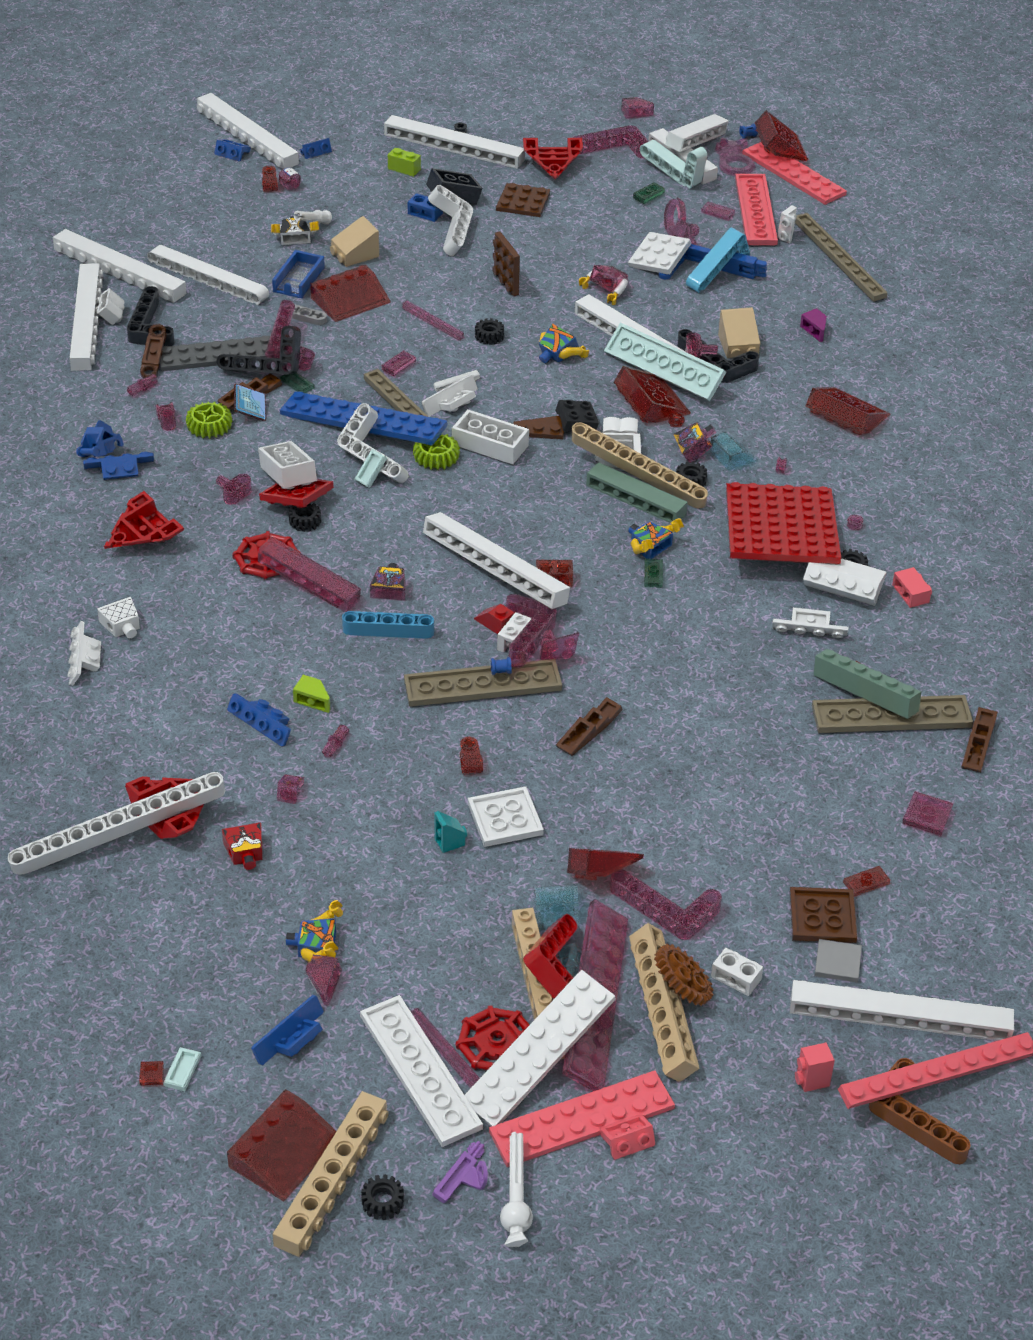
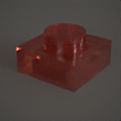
(151, 1073)

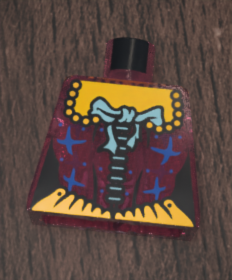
(694, 440)
(388, 583)

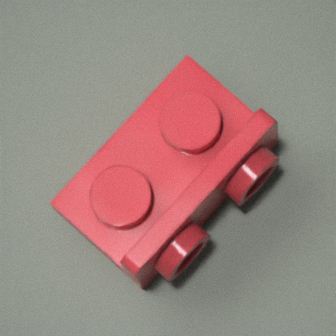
(628, 1136)

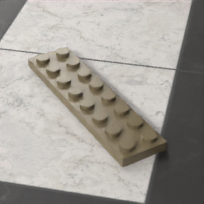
(479, 683)
(863, 715)

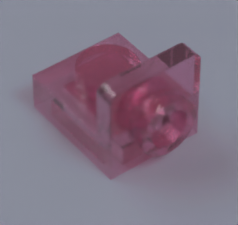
(288, 788)

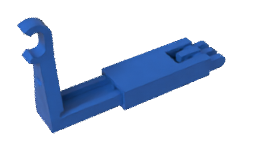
(739, 264)

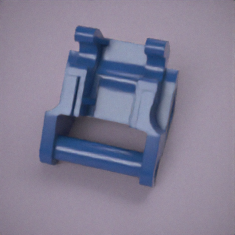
(98, 440)

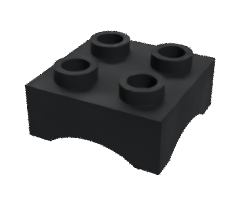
(575, 412)

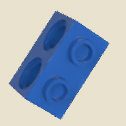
(421, 207)

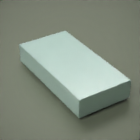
(371, 468)
(182, 1069)

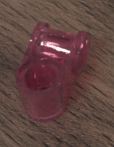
(166, 416)

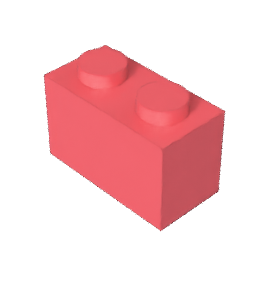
(912, 587)
(814, 1067)

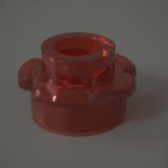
(672, 421)

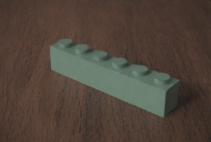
(636, 493)
(867, 683)

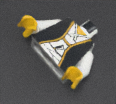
(294, 231)

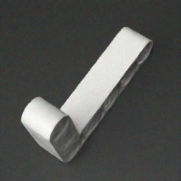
(461, 215)
(356, 436)

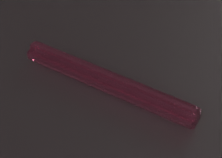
(433, 320)
(445, 1048)

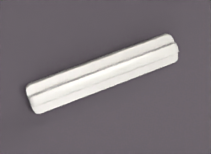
(440, 385)

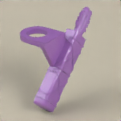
(463, 1172)

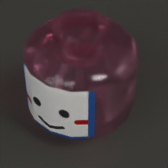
(289, 178)

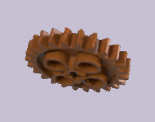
(684, 974)

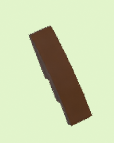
(264, 386)
(589, 727)
(979, 739)

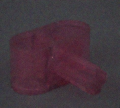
(696, 348)
(236, 488)

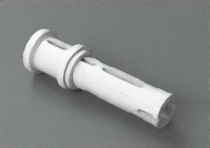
(321, 216)

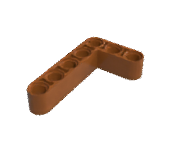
(921, 1125)

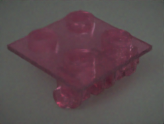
(558, 647)

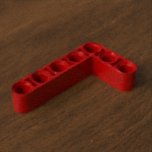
(542, 956)

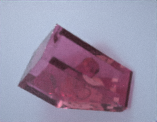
(636, 107)
(323, 976)

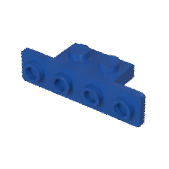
(119, 466)
(261, 717)
(291, 1032)

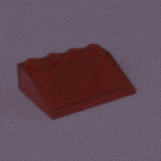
(779, 138)
(349, 293)
(648, 395)
(845, 409)
(281, 1145)

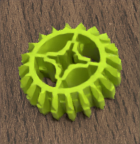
(208, 419)
(440, 454)

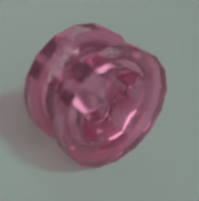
(781, 465)
(854, 522)

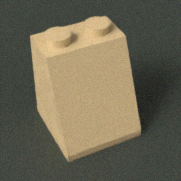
(356, 243)
(738, 331)

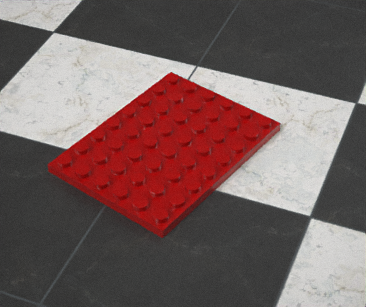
(782, 523)

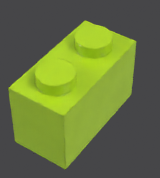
(404, 162)

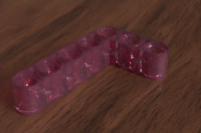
(615, 137)
(273, 348)
(531, 636)
(661, 910)

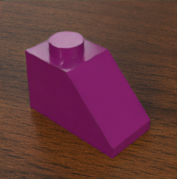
(814, 323)

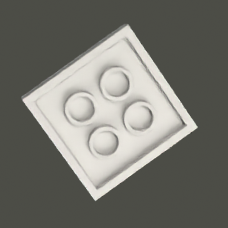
(659, 253)
(505, 816)

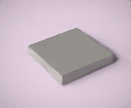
(838, 960)

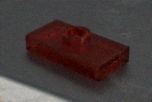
(867, 880)

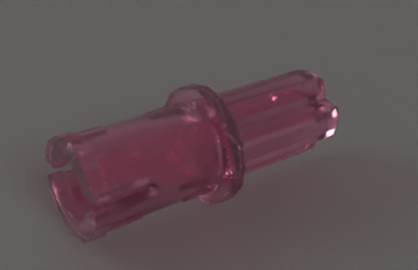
(142, 384)
(335, 741)

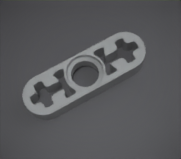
(313, 316)

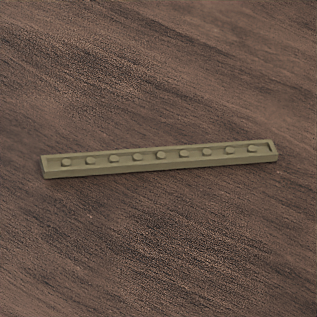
(841, 258)

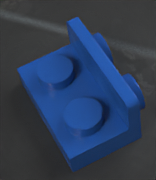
(231, 149)

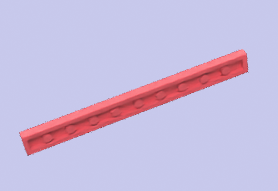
(936, 1070)

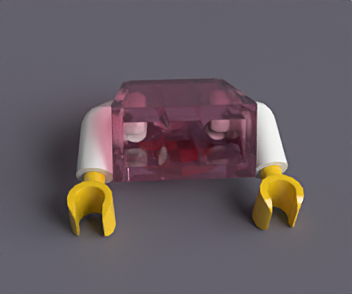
(608, 278)

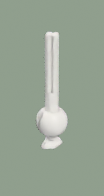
(516, 1215)

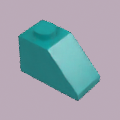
(448, 832)

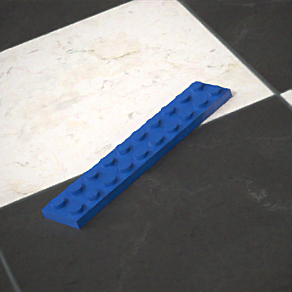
(389, 422)

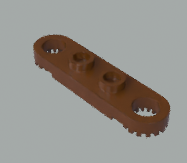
(153, 350)

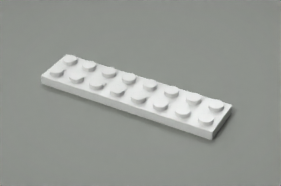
(539, 1048)
(421, 1071)

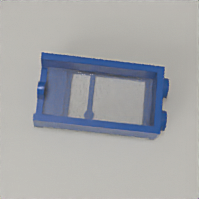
(298, 273)

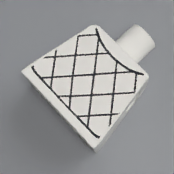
(120, 618)

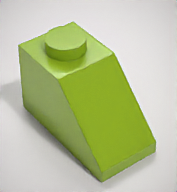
(311, 693)

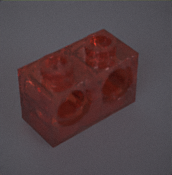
(558, 569)

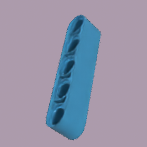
(388, 624)

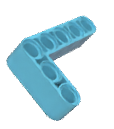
(717, 258)

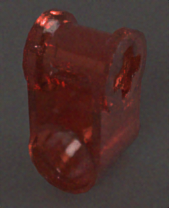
(269, 179)
(470, 756)

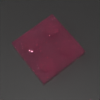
(927, 813)

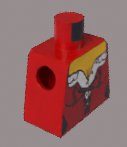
(244, 844)

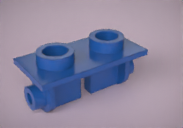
(316, 148)

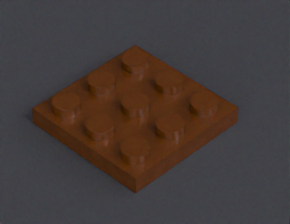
(523, 200)
(506, 263)
(823, 914)

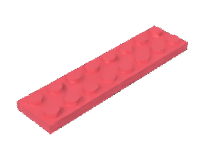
(796, 174)
(756, 209)
(583, 1116)

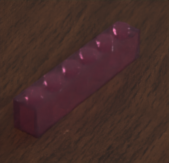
(309, 574)

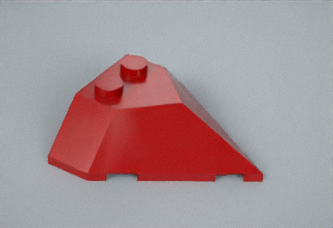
(553, 159)
(142, 524)
(170, 827)

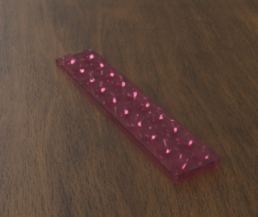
(602, 961)

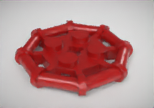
(254, 567)
(486, 1031)

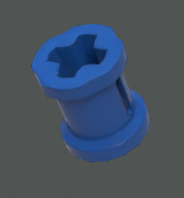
(748, 131)
(501, 666)

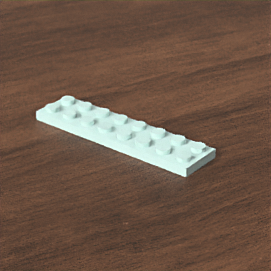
(665, 361)

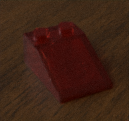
(591, 863)

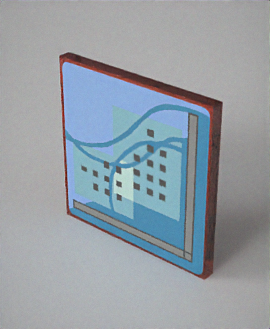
(249, 402)

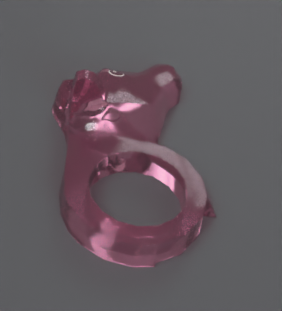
(732, 151)
(682, 228)

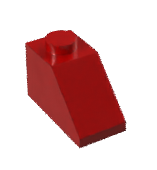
(495, 617)

